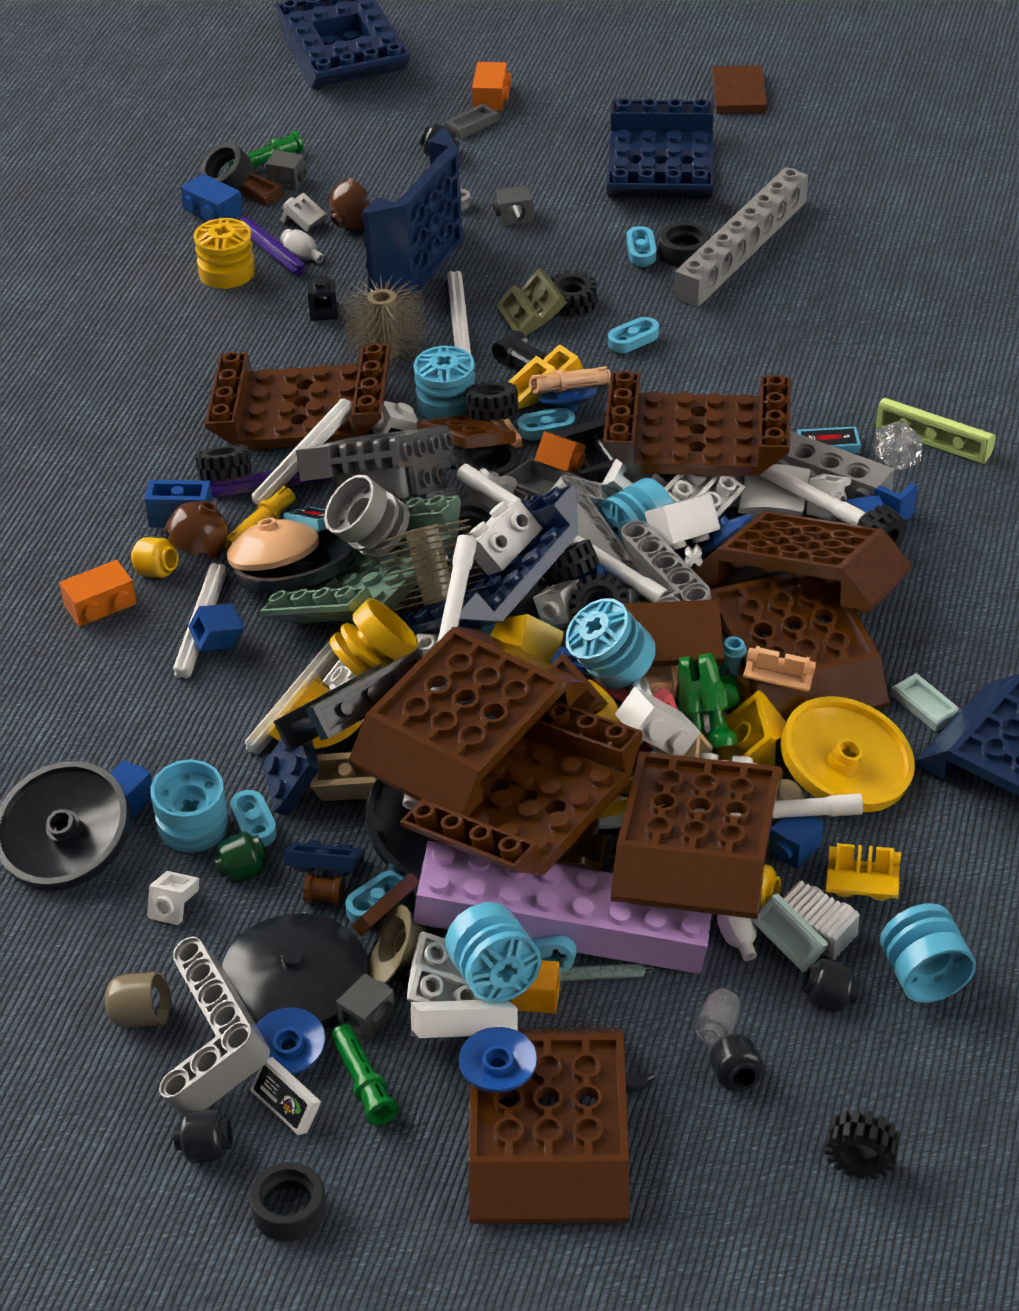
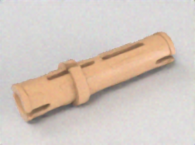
(560, 381)

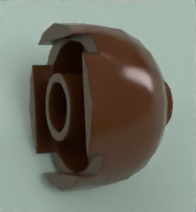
(347, 205)
(197, 529)

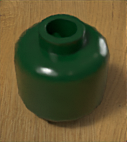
(241, 857)

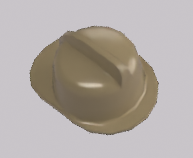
(394, 944)

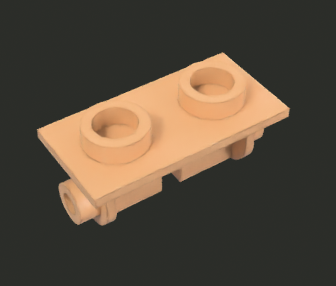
(790, 672)
(663, 677)

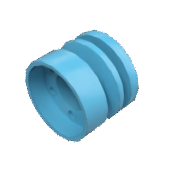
(441, 381)
(633, 503)
(610, 643)
(189, 806)
(493, 952)
(927, 953)

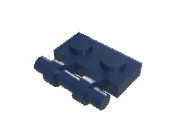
(312, 855)

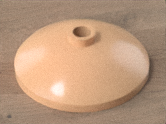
(272, 545)

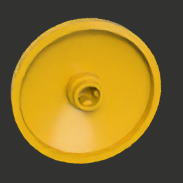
(847, 749)

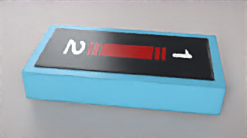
(842, 437)
(309, 515)

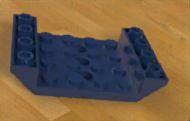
(661, 148)
(421, 228)
(506, 588)
(981, 737)

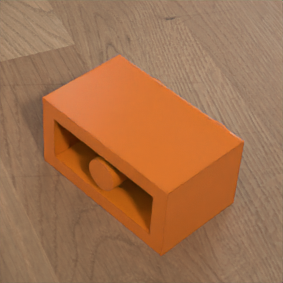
(491, 84)
(98, 593)

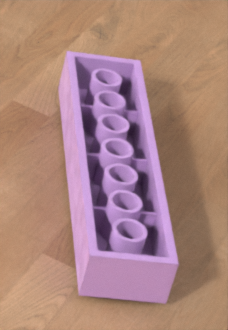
(562, 903)

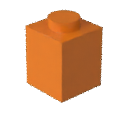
(560, 453)

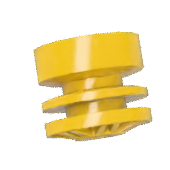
(224, 253)
(374, 639)

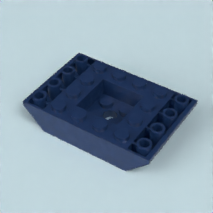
(340, 39)

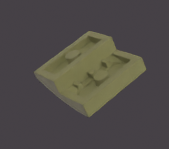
(532, 304)

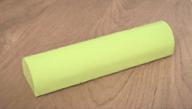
(939, 431)

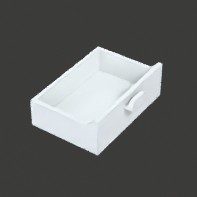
(460, 1017)

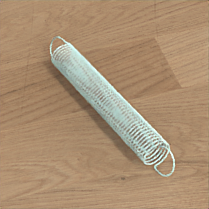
(572, 976)

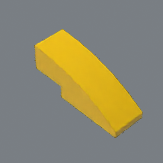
(558, 359)

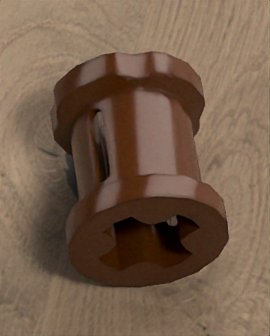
(323, 890)

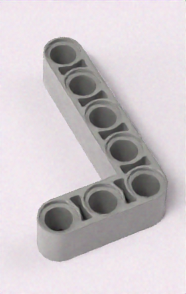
(591, 522)
(663, 564)
(238, 1043)

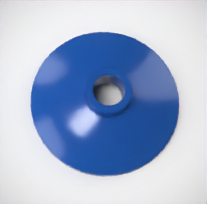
(569, 398)
(727, 530)
(294, 1028)
(497, 1048)

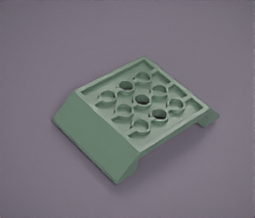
(346, 592)

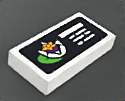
(285, 1096)

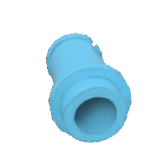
(734, 651)

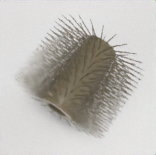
(384, 320)
(428, 562)

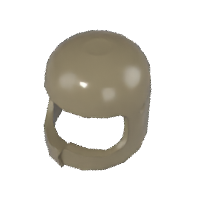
(130, 1000)

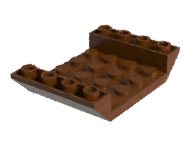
(263, 404)
(662, 429)
(835, 551)
(842, 649)
(443, 748)
(564, 764)
(691, 856)
(558, 1158)

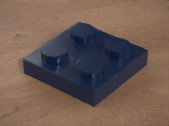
(289, 774)

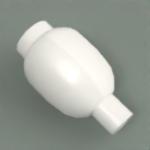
(301, 245)
(739, 934)

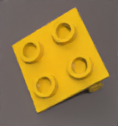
(863, 878)

